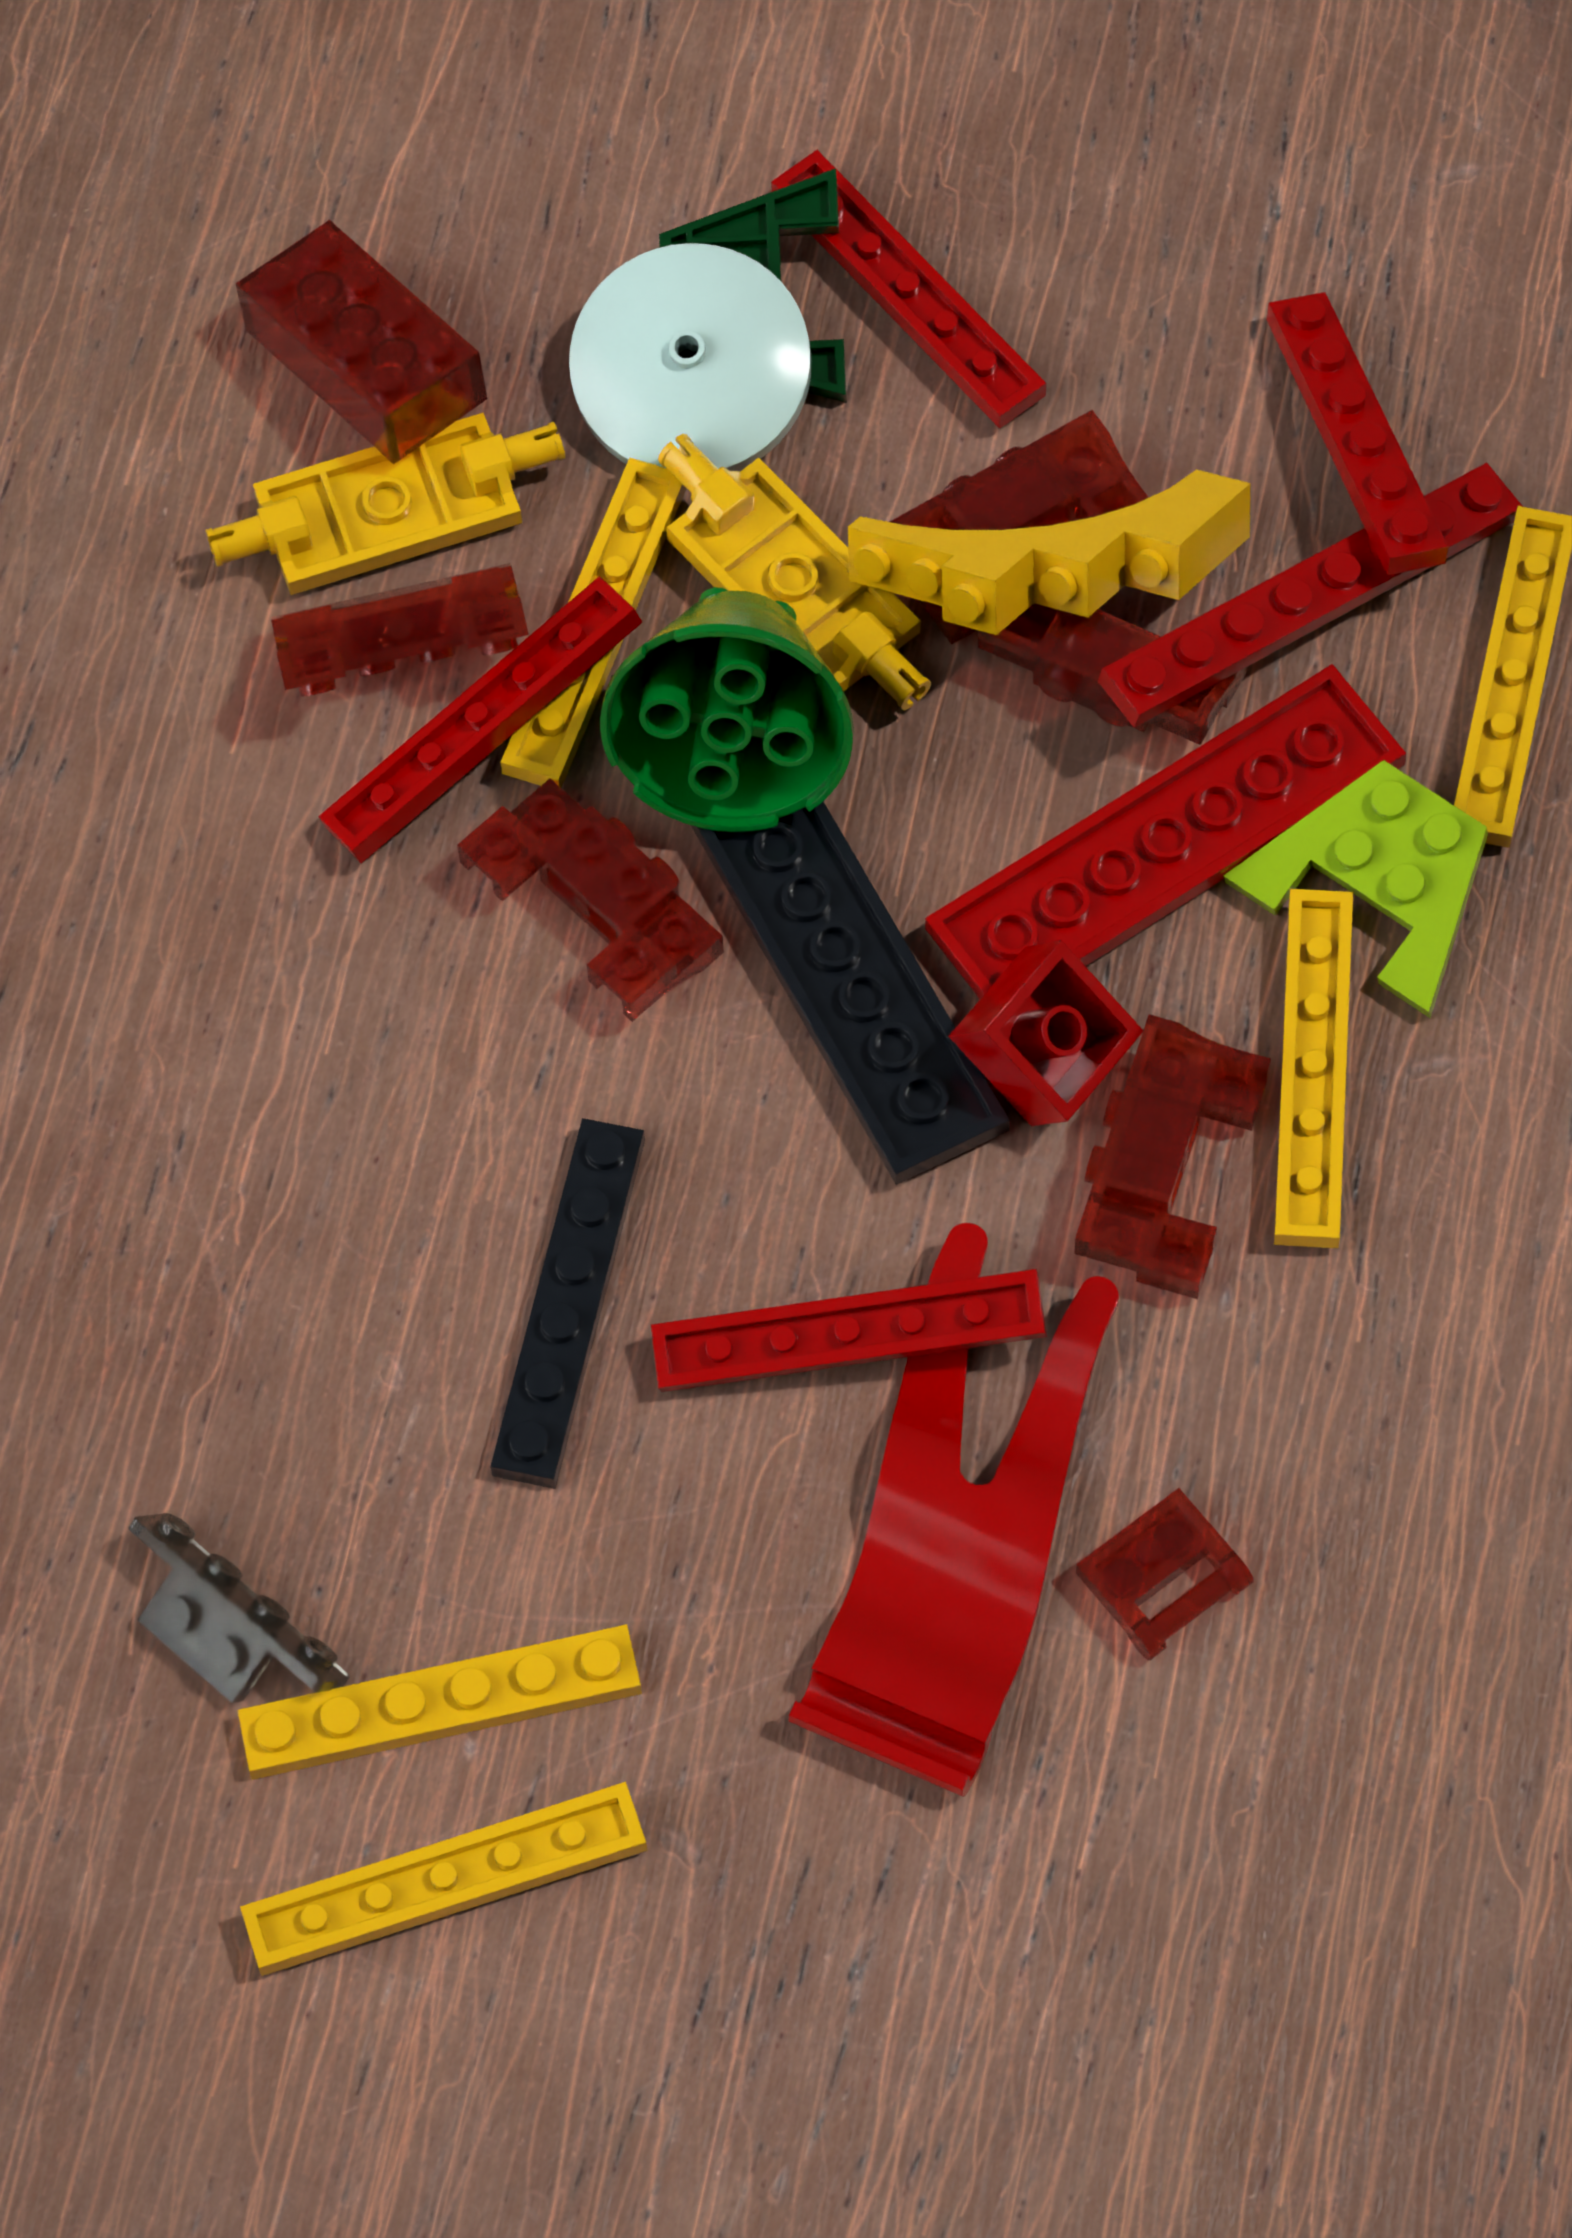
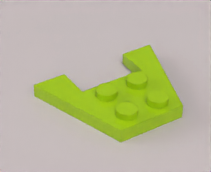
(1394, 851)

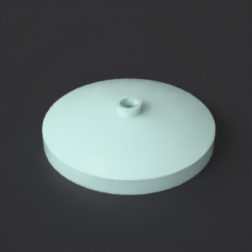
(728, 397)

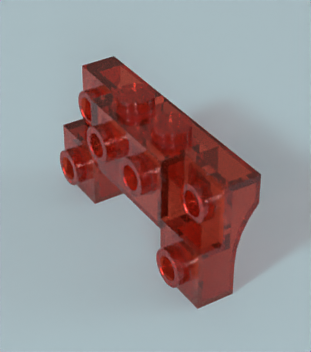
(1049, 482)
(394, 624)
(1070, 653)
(607, 883)
(1150, 1141)

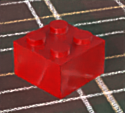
(1046, 1033)

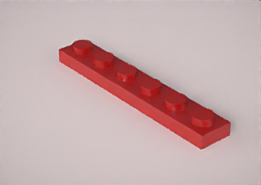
(923, 301)
(1357, 434)
(480, 719)
(848, 1330)

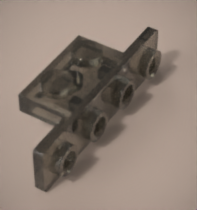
(220, 1621)

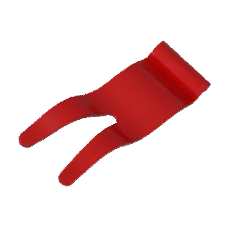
(949, 1563)

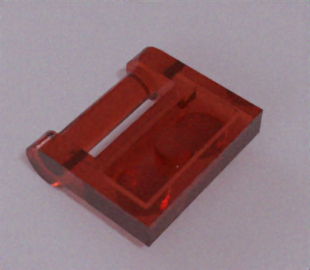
(1150, 1557)

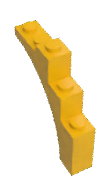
(1070, 566)

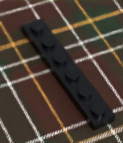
(568, 1304)

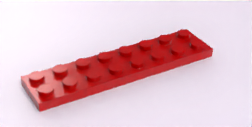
(1169, 833)

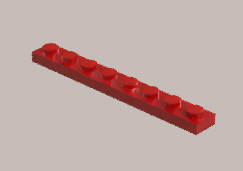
(1292, 604)

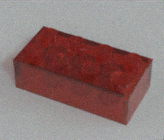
(362, 341)

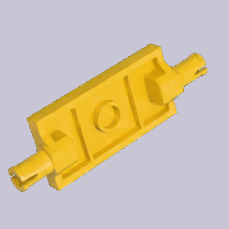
(374, 513)
(764, 540)

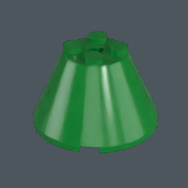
(728, 716)

